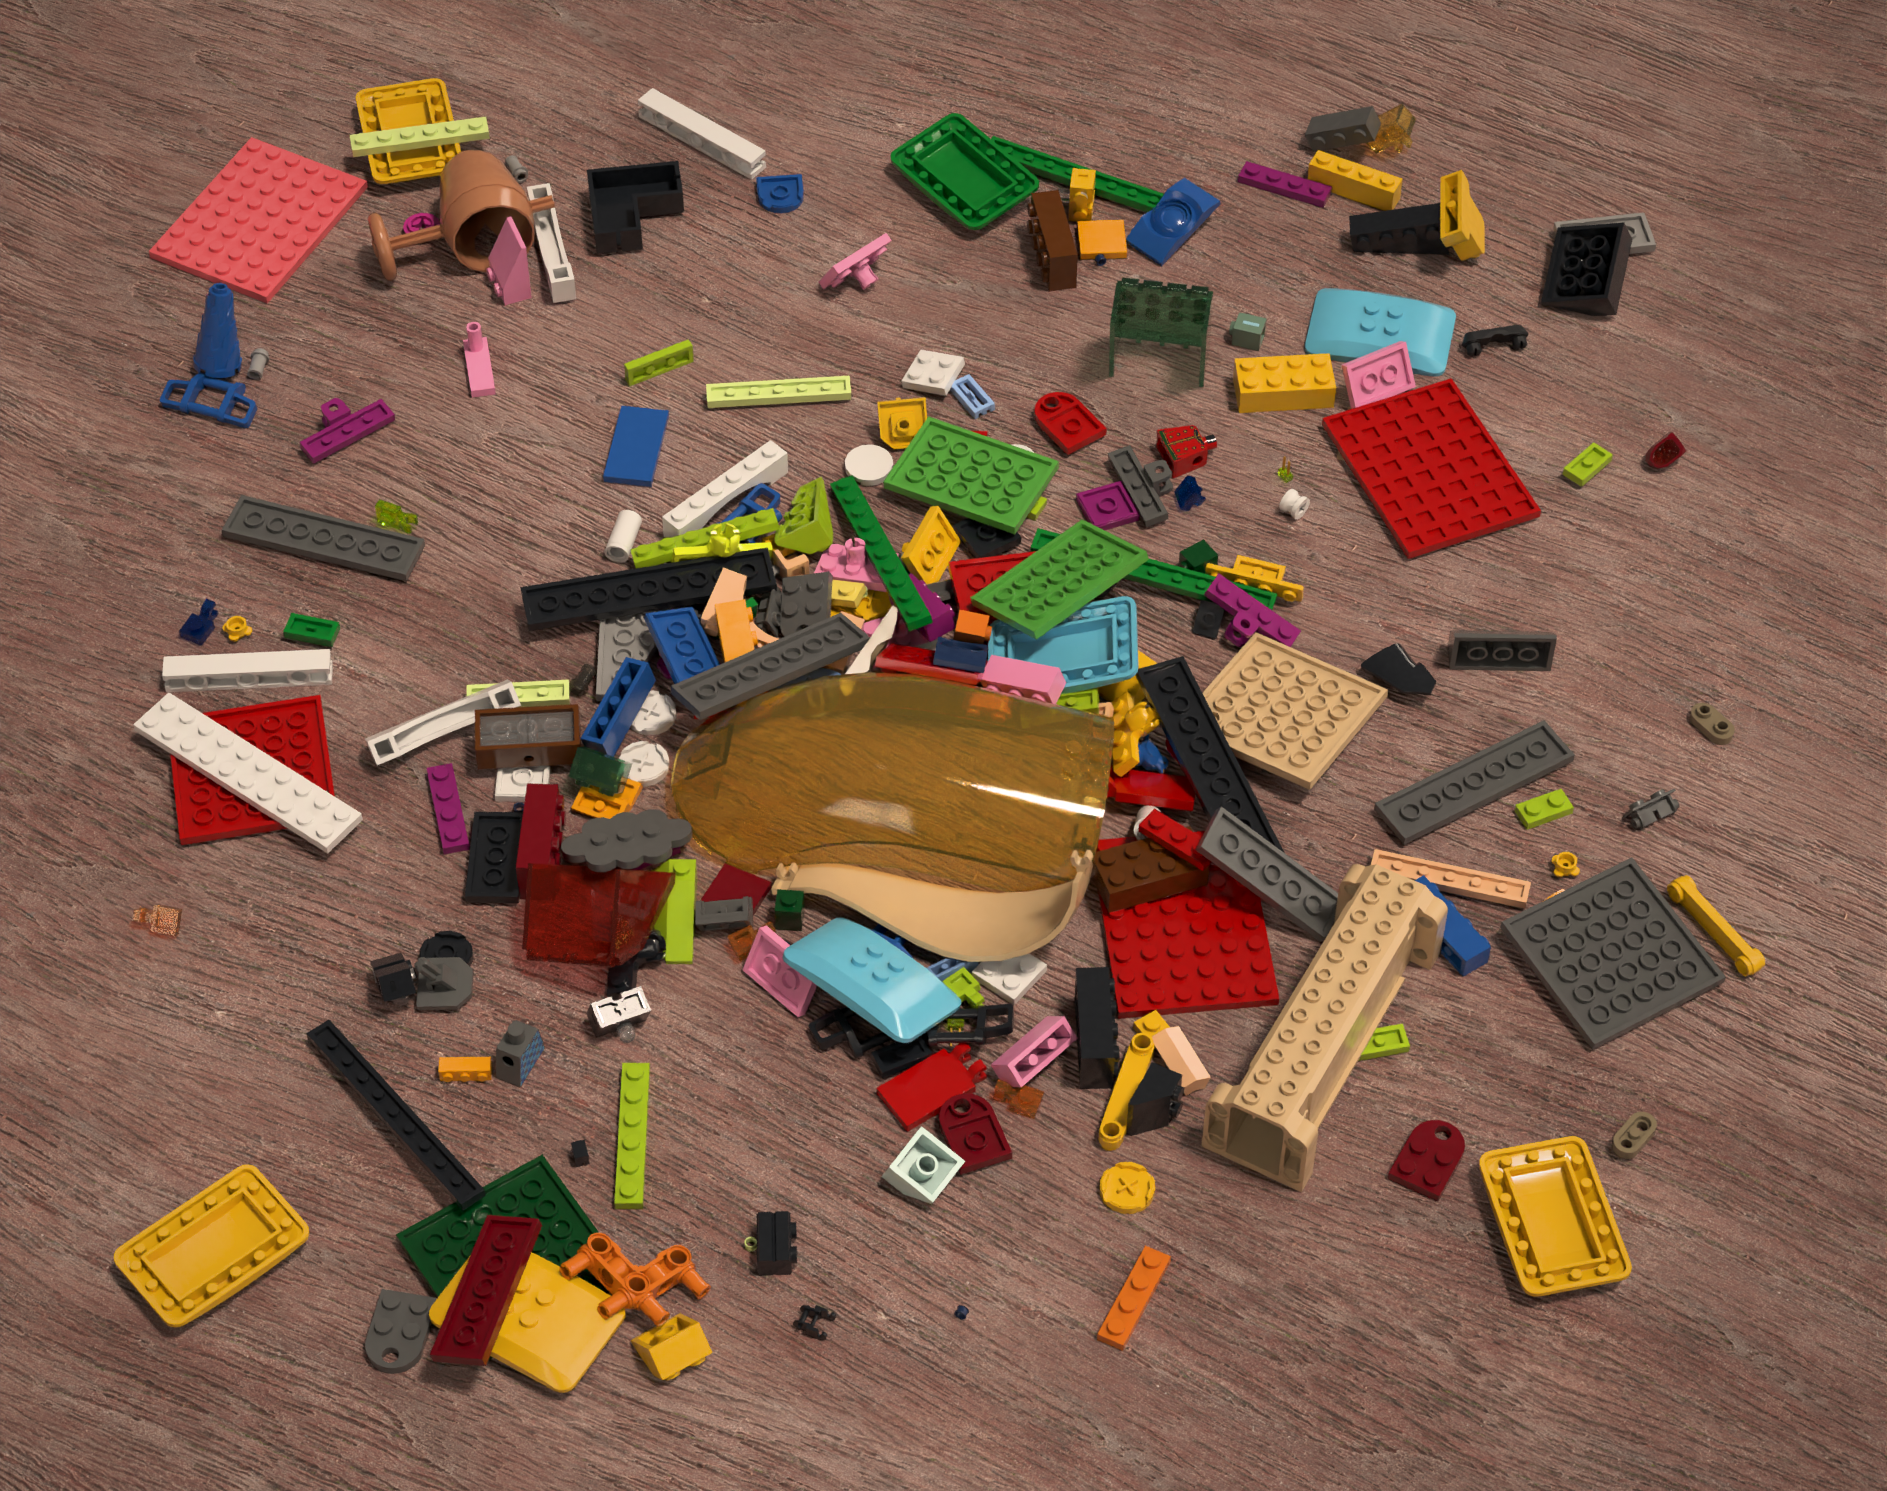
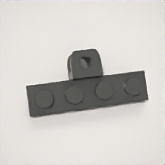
(1143, 483)

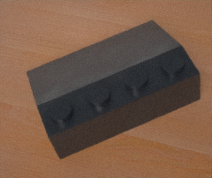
(1588, 268)

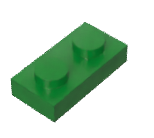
(311, 630)

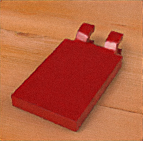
(1151, 789)
(925, 1087)

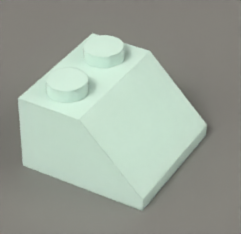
(923, 1167)

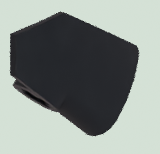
(1400, 671)

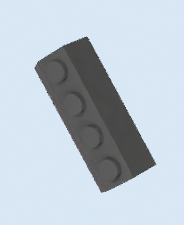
(1501, 650)

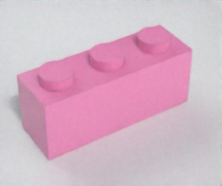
(1023, 679)
(1034, 1051)

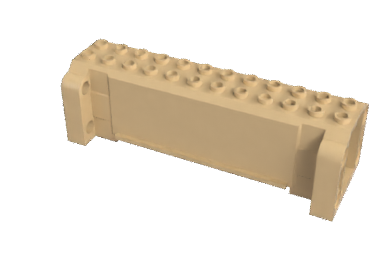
(1325, 1025)

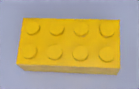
(1284, 383)

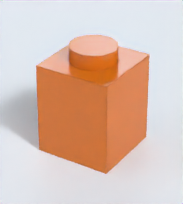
(972, 628)

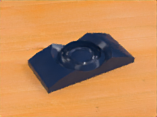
(960, 655)

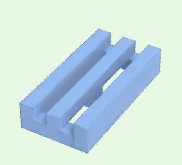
(968, 399)

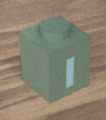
(1248, 331)

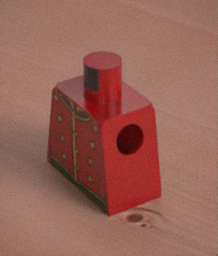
(1184, 448)

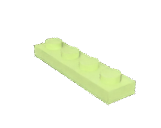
(535, 692)

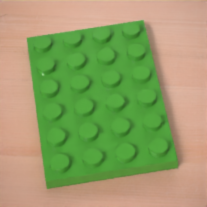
(971, 475)
(1059, 579)

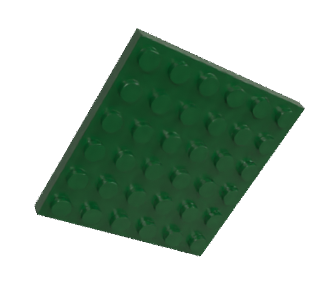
(534, 1190)

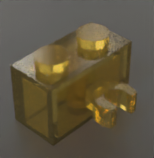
(1394, 130)

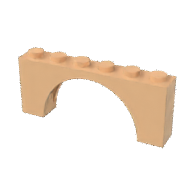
(731, 588)

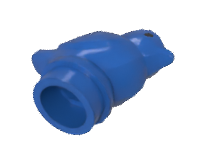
(1150, 757)

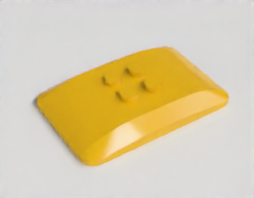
(402, 107)
(1554, 1216)
(211, 1246)
(549, 1327)

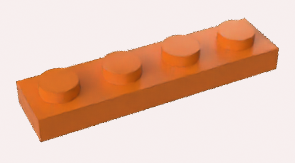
(1133, 1298)

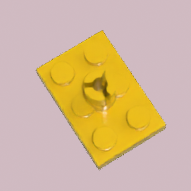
(931, 547)

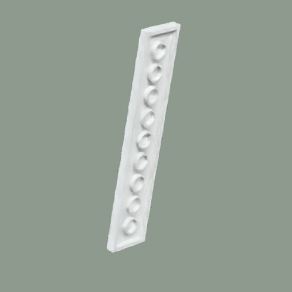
(248, 772)

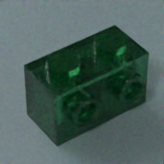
(599, 770)

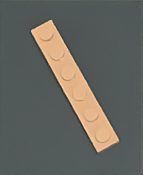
(1457, 879)

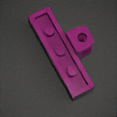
(344, 428)
(1249, 615)

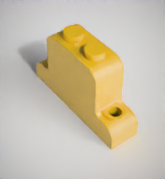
(1459, 217)

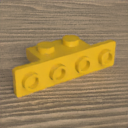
(1259, 575)

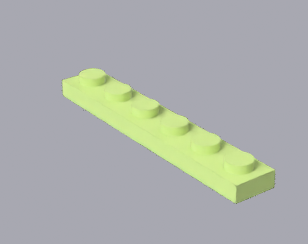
(419, 136)
(778, 391)

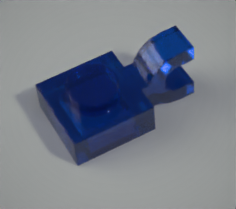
(200, 627)

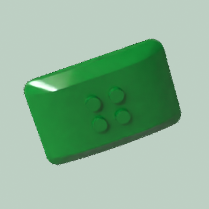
(964, 171)

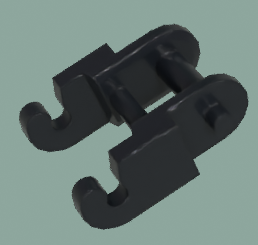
(818, 1313)

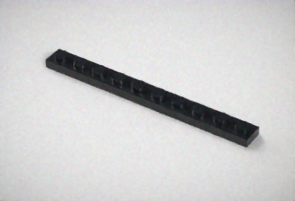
(396, 1115)

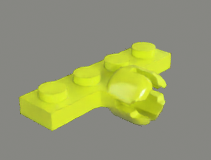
(721, 544)

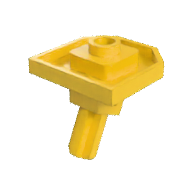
(901, 420)

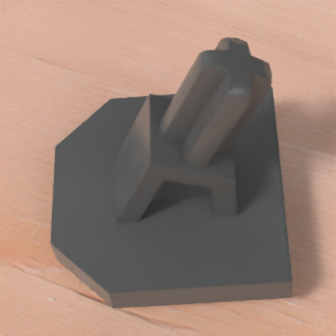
(443, 983)

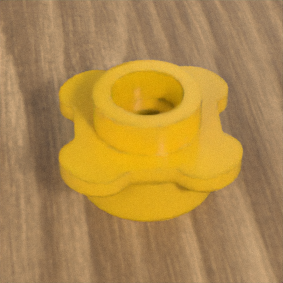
(237, 628)
(1567, 859)

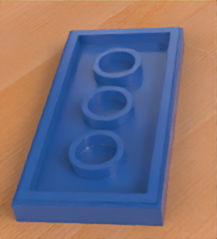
(636, 446)
(681, 642)

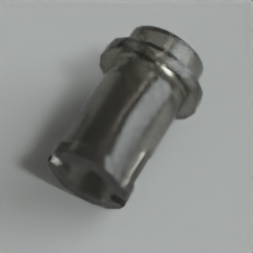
(580, 684)

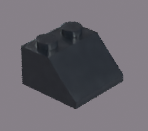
(1155, 1100)

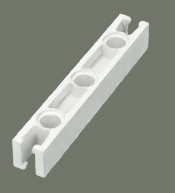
(702, 133)
(247, 670)

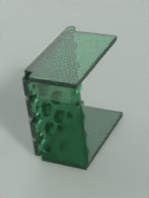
(1161, 315)

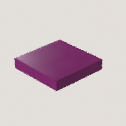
(1108, 506)

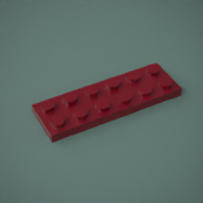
(486, 1290)

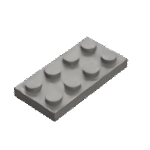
(1636, 224)

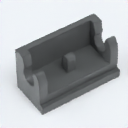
(724, 914)

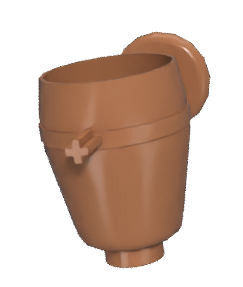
(472, 193)

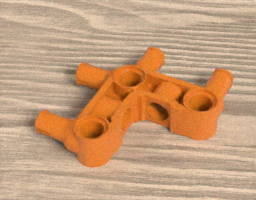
(633, 1285)

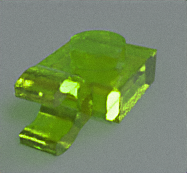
(392, 515)

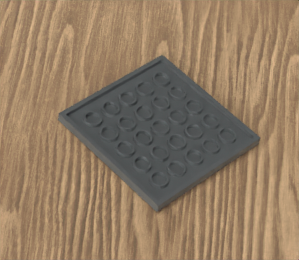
(1612, 953)

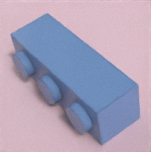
(949, 966)

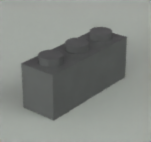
(1343, 129)

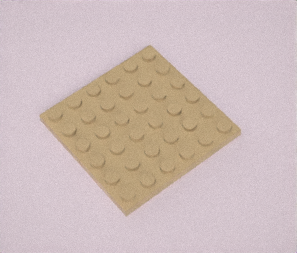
(1289, 709)

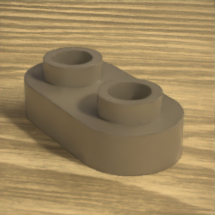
(1710, 721)
(1632, 1136)

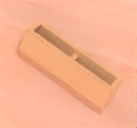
(1181, 1058)

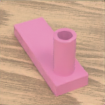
(478, 362)

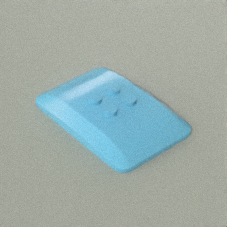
(1362, 322)
(1089, 646)
(873, 979)

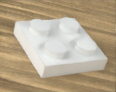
(933, 372)
(1010, 977)

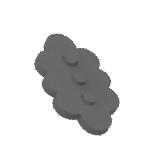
(626, 840)

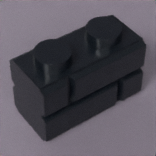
(774, 1243)

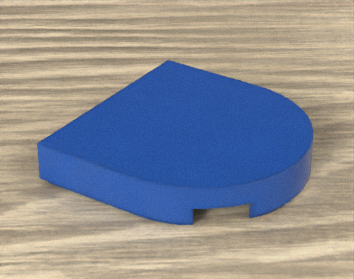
(780, 192)

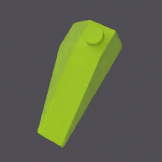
(809, 522)
(678, 914)

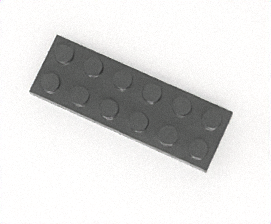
(1269, 873)

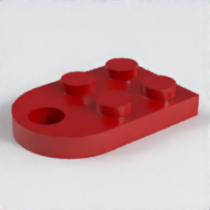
(1069, 422)

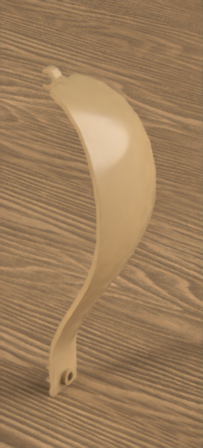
(945, 918)

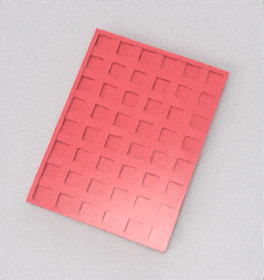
(258, 220)

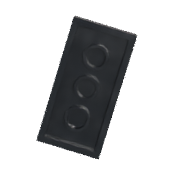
(494, 858)

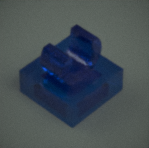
(1189, 493)

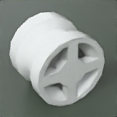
(1294, 504)

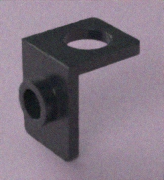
(1208, 619)

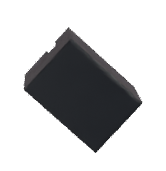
(580, 1153)

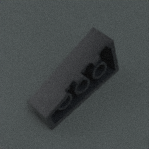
(1399, 231)

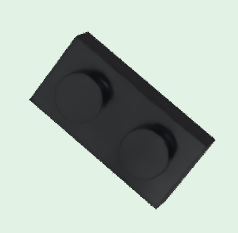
(900, 1056)

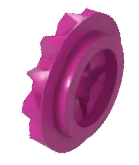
(415, 222)

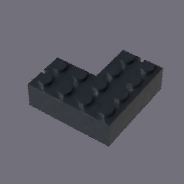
(626, 194)

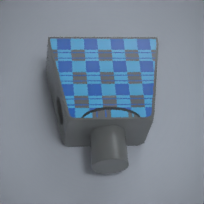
(519, 1045)

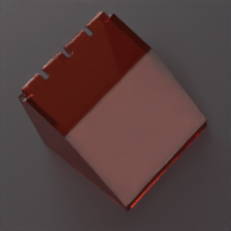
(591, 914)

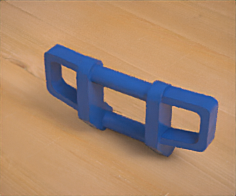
(234, 393)
(749, 507)

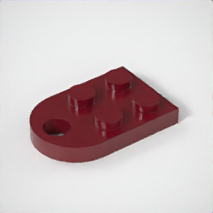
(973, 1134)
(1427, 1161)

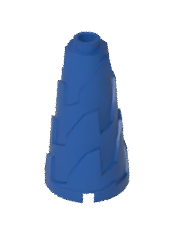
(218, 341)

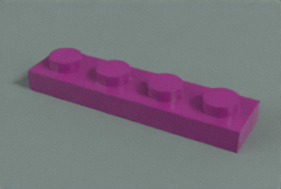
(1284, 184)
(448, 808)

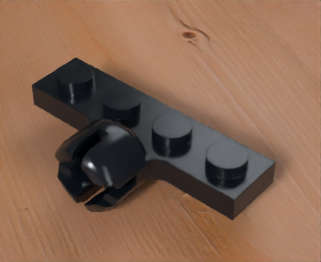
(625, 976)

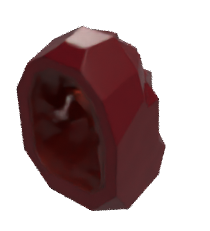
(1665, 451)

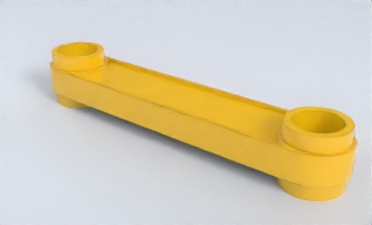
(1747, 959)
(1130, 1076)

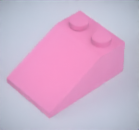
(509, 265)

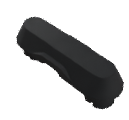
(1475, 339)

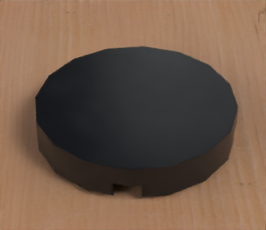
(446, 945)

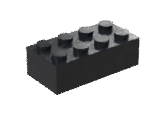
(1096, 1028)

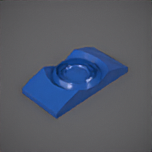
(1172, 221)

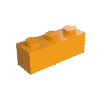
(465, 1069)

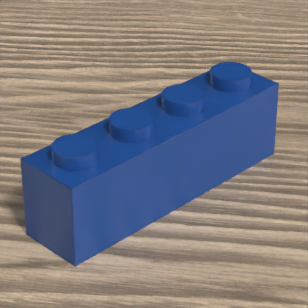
(619, 707)
(1461, 942)

